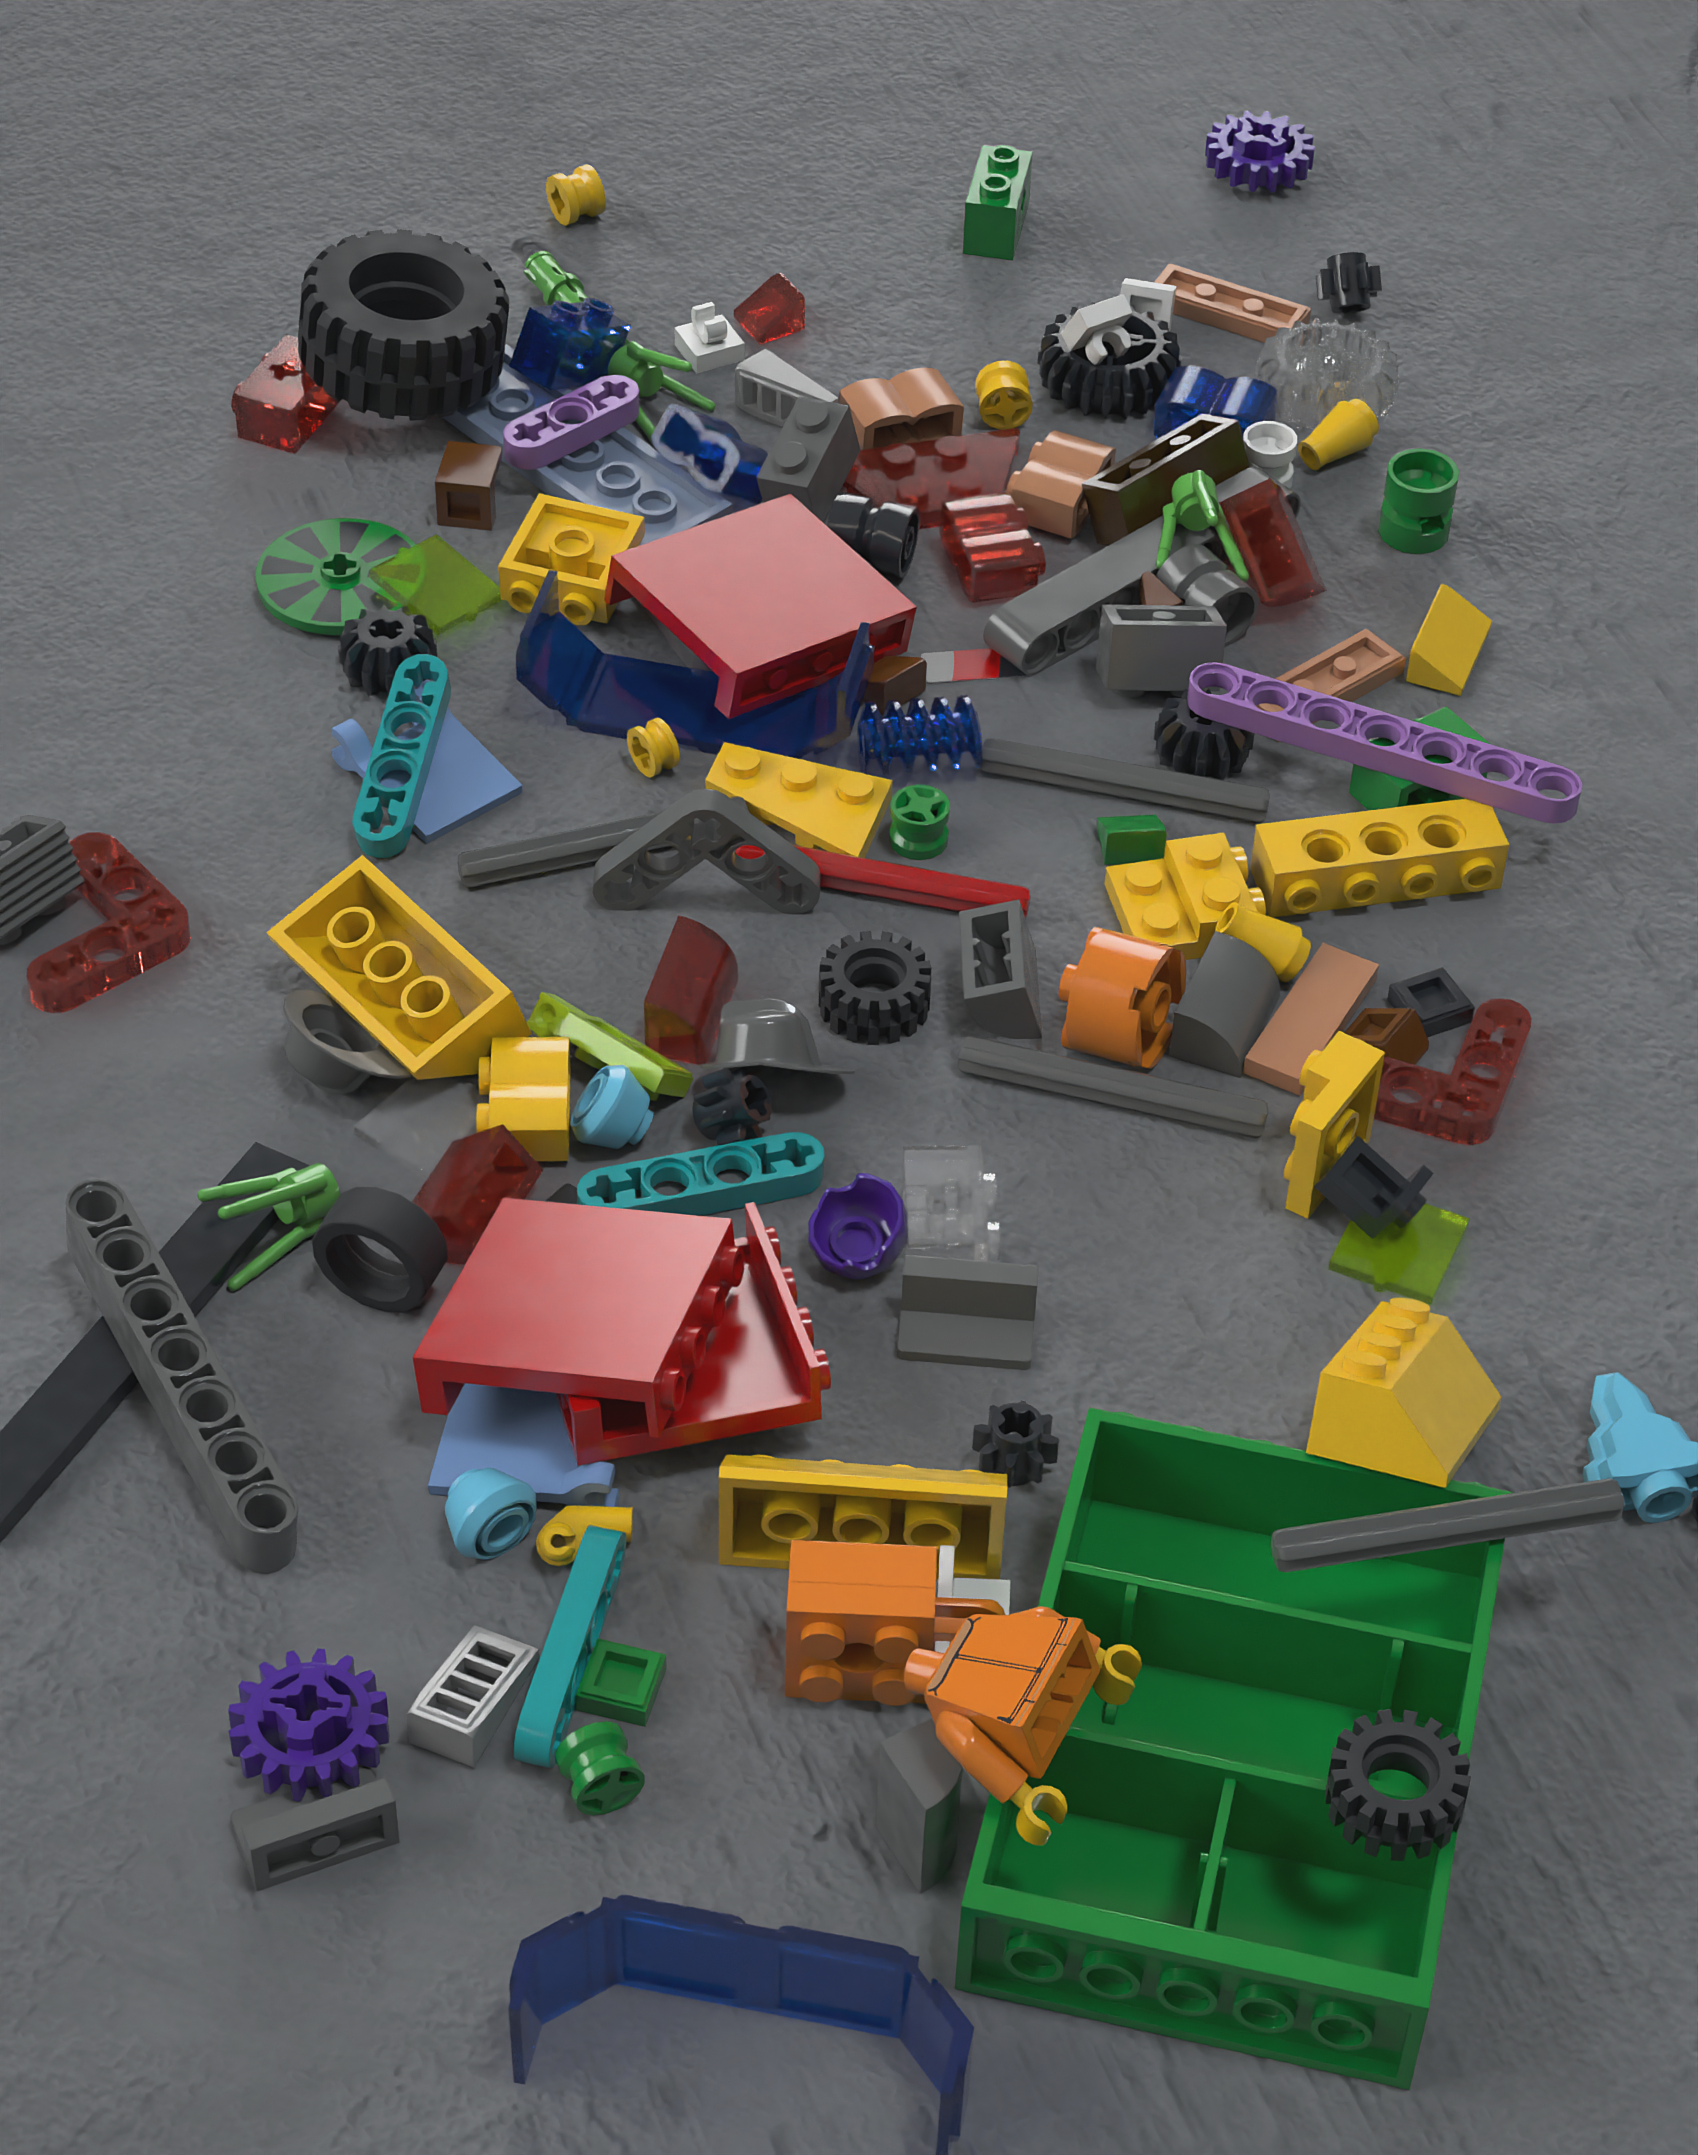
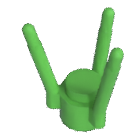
(644, 368)
(1197, 508)
(295, 1196)

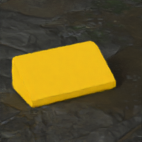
(1448, 643)

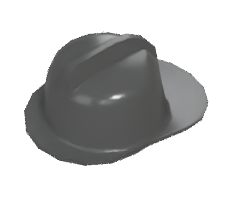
(768, 1035)
(332, 1046)

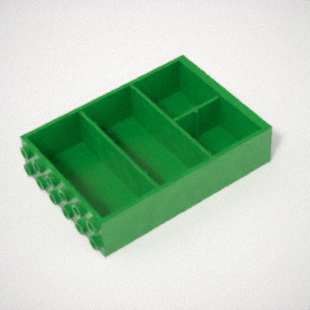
(1197, 1834)

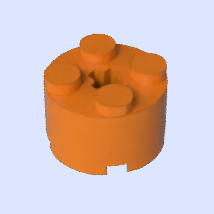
(1122, 998)

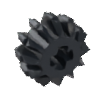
(380, 643)
(1199, 744)

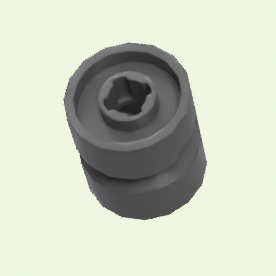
(1202, 580)

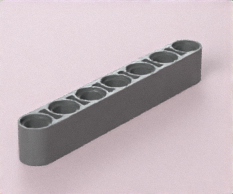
(1067, 608)
(182, 1376)

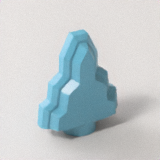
(1640, 1451)

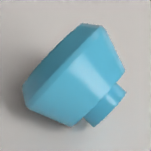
(612, 1109)
(489, 1512)

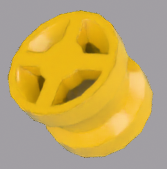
(575, 194)
(1003, 395)

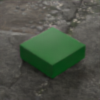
(621, 1682)

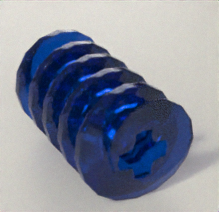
(919, 734)

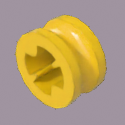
(653, 747)

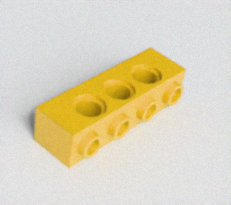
(1378, 856)

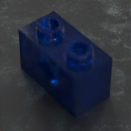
(568, 343)

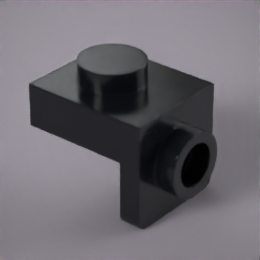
(1371, 1189)

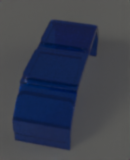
(618, 693)
(745, 1967)

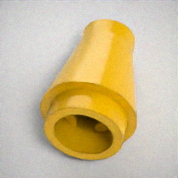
(1342, 432)
(1274, 939)

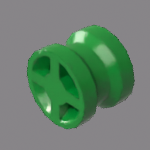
(919, 822)
(599, 1768)

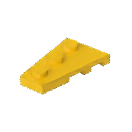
(812, 800)

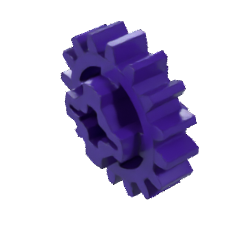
(1259, 151)
(309, 1724)

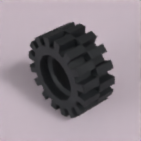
(874, 1012)
(1390, 1820)

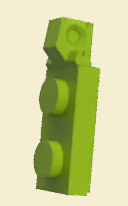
(606, 1045)

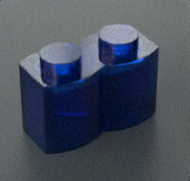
(1203, 391)
(710, 452)

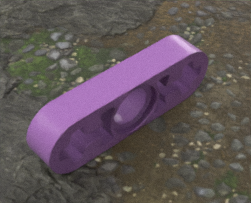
(541, 438)

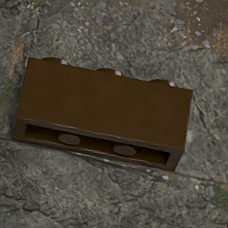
(1142, 483)

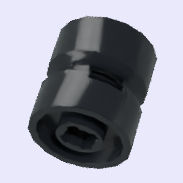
(879, 535)

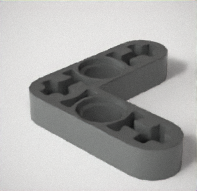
(712, 842)

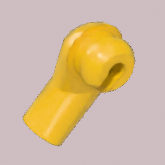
(562, 1535)

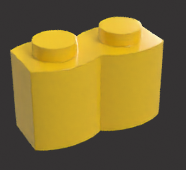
(528, 1093)

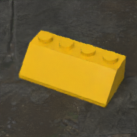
(399, 974)
(1403, 1396)
(783, 1500)

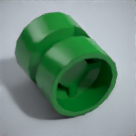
(1418, 501)

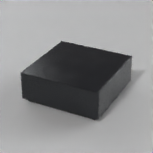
(1436, 1000)

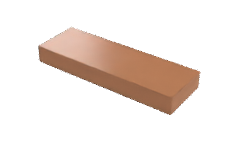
(1230, 305)
(1346, 669)
(1310, 1016)

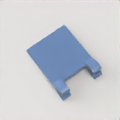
(461, 778)
(522, 1437)

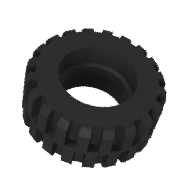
(402, 324)

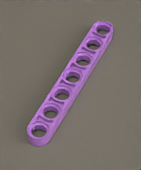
(1401, 760)

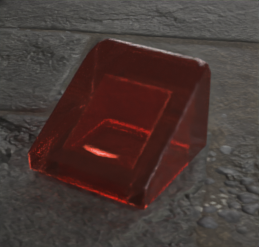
(772, 310)

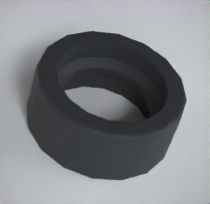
(396, 1226)

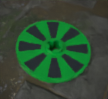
(322, 570)

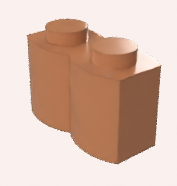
(903, 409)
(1052, 479)

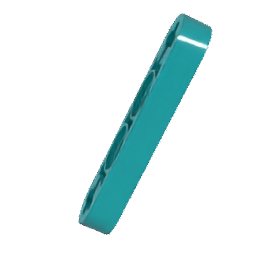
(397, 754)
(698, 1174)
(569, 1646)

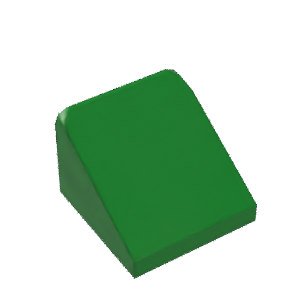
(1131, 838)

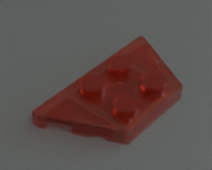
(935, 471)

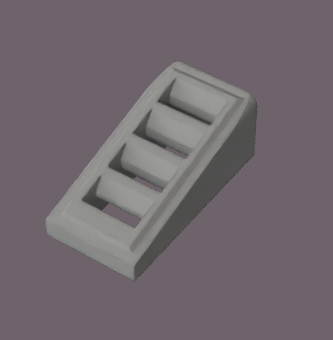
(771, 387)
(462, 1738)

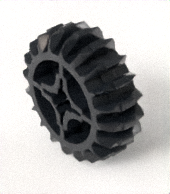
(1116, 383)

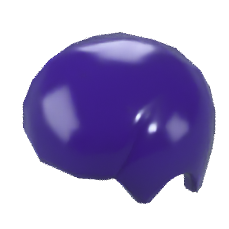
(859, 1228)

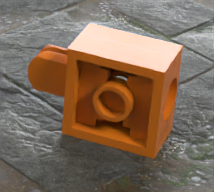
(860, 1617)

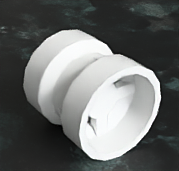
(1262, 450)

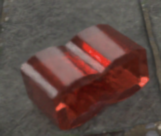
(990, 546)

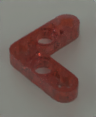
(144, 928)
(1462, 1088)

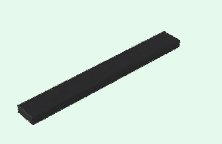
(96, 1372)

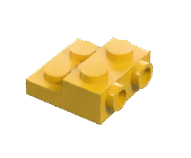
(578, 545)
(1183, 893)
(1334, 1110)

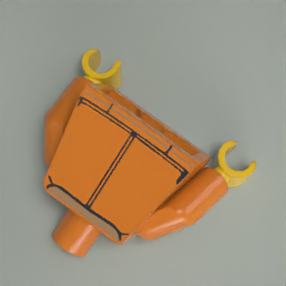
(1011, 1695)

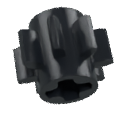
(1348, 283)
(731, 1106)
(1016, 1443)

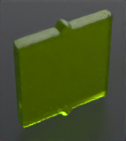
(436, 583)
(1404, 1259)

